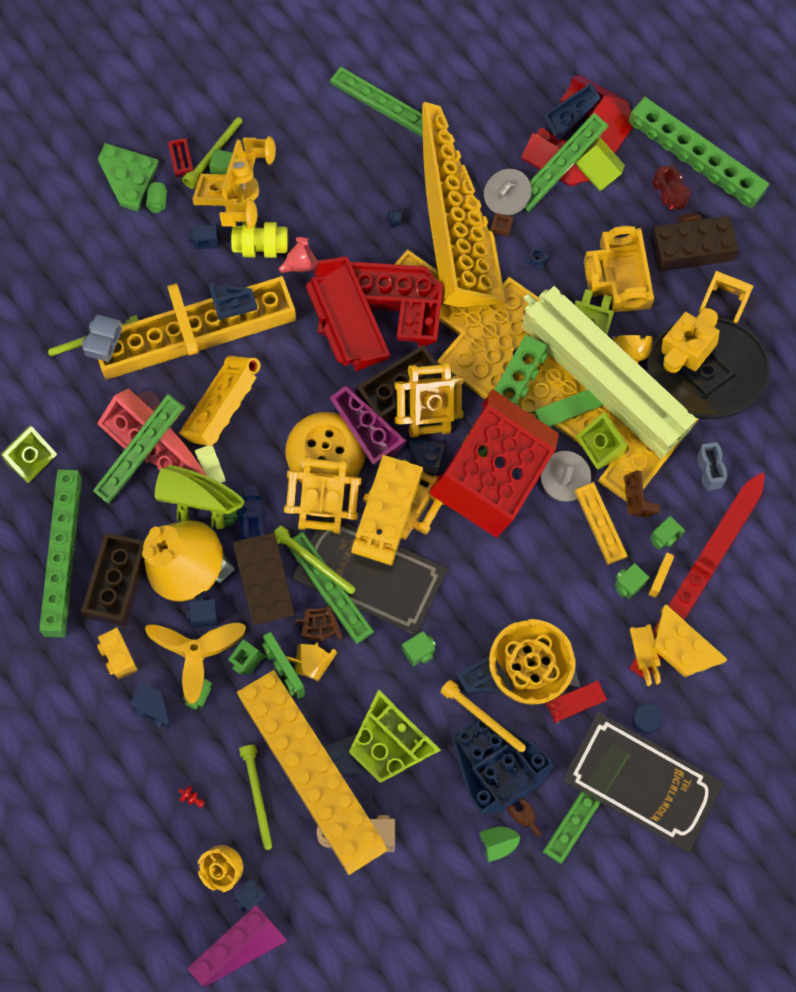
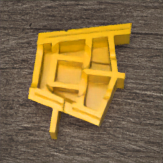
(311, 661)

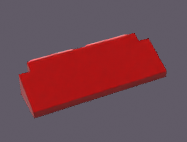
(347, 314)

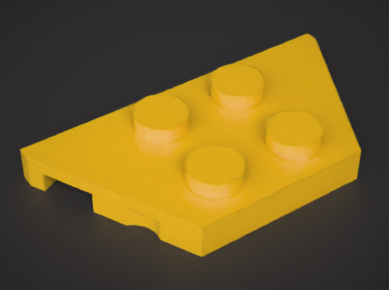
(683, 645)

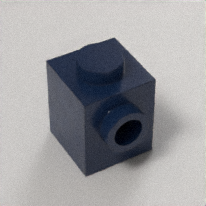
(202, 612)
(249, 896)

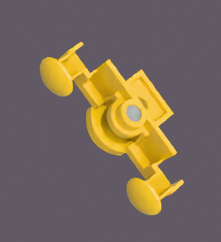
(238, 186)

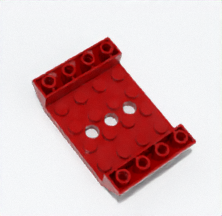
(475, 484)

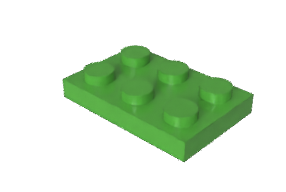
(283, 666)

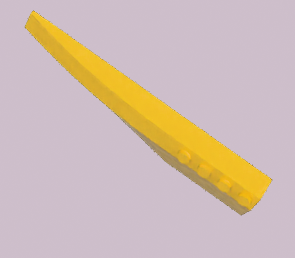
(460, 234)

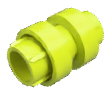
(267, 240)

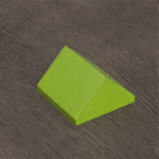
(600, 164)
(602, 441)
(28, 454)

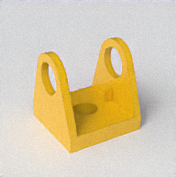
(730, 285)

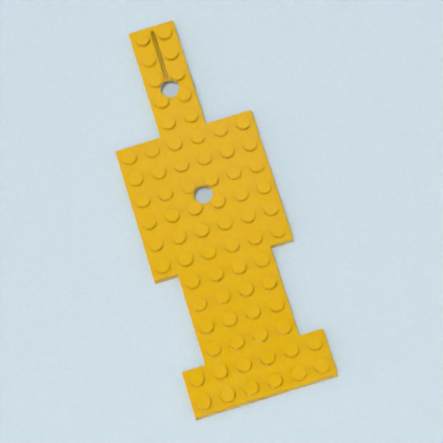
(486, 347)

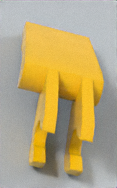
(645, 654)

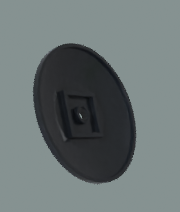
(737, 377)

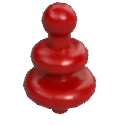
(191, 797)

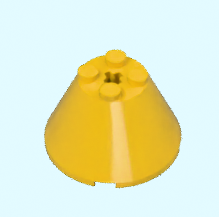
(182, 559)

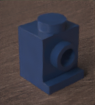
(204, 236)

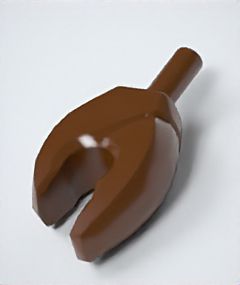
(525, 817)

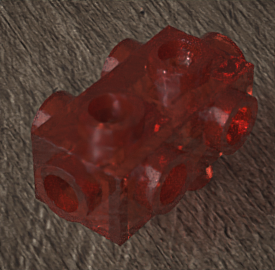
(675, 193)

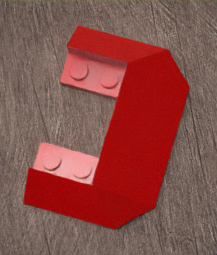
(610, 108)
(405, 290)

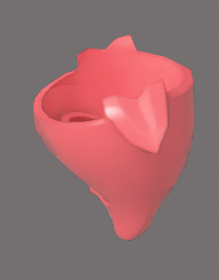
(299, 258)

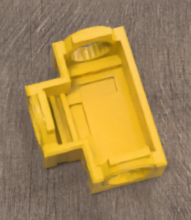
(620, 270)

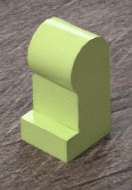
(210, 463)

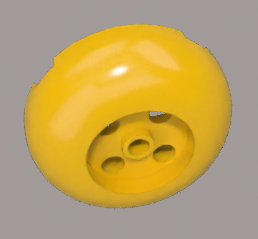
(313, 429)
(545, 642)

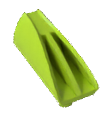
(197, 491)

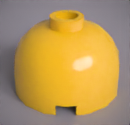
(635, 346)
(220, 868)

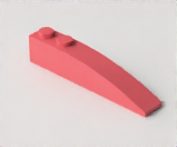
(127, 416)

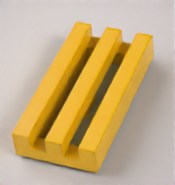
(661, 575)

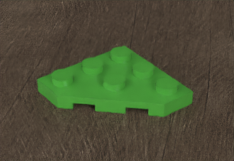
(127, 174)

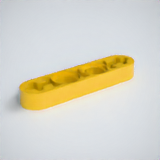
(182, 319)

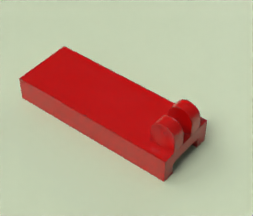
(576, 701)

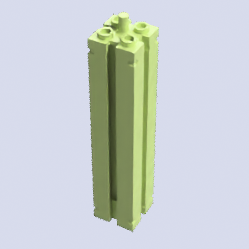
(607, 371)

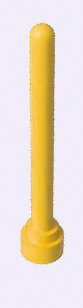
(451, 690)

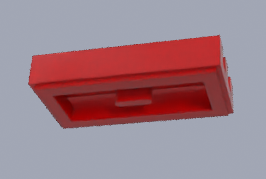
(184, 170)

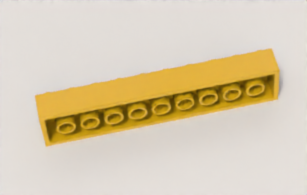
(161, 340)
(312, 773)

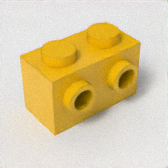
(119, 657)

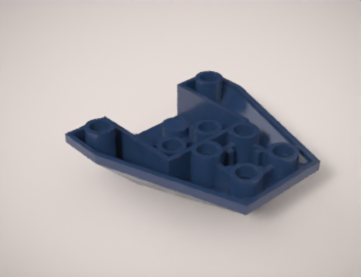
(494, 769)

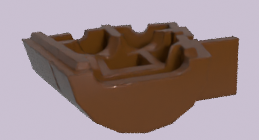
(319, 624)

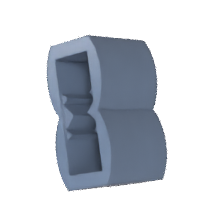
(102, 338)
(713, 470)

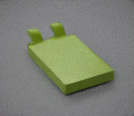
(598, 315)

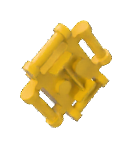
(430, 400)
(322, 494)
(419, 504)

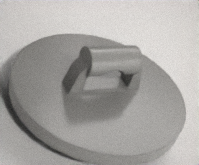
(507, 192)
(565, 474)

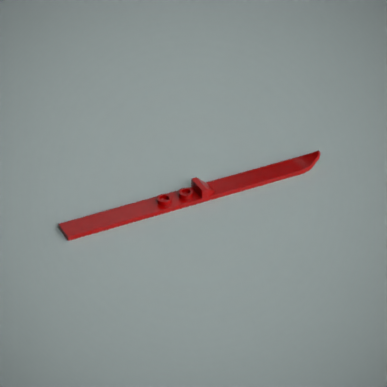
(713, 553)

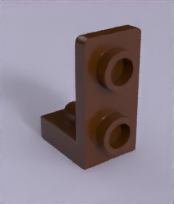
(635, 497)

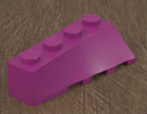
(368, 427)
(238, 946)

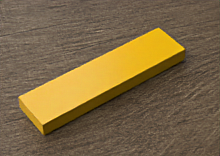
(600, 523)

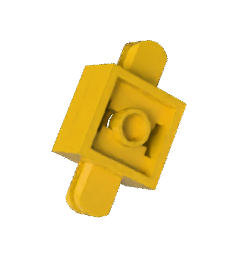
(690, 341)

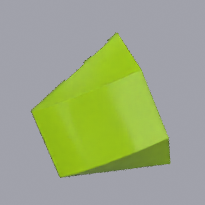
(389, 741)

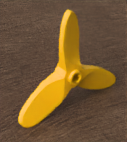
(195, 651)

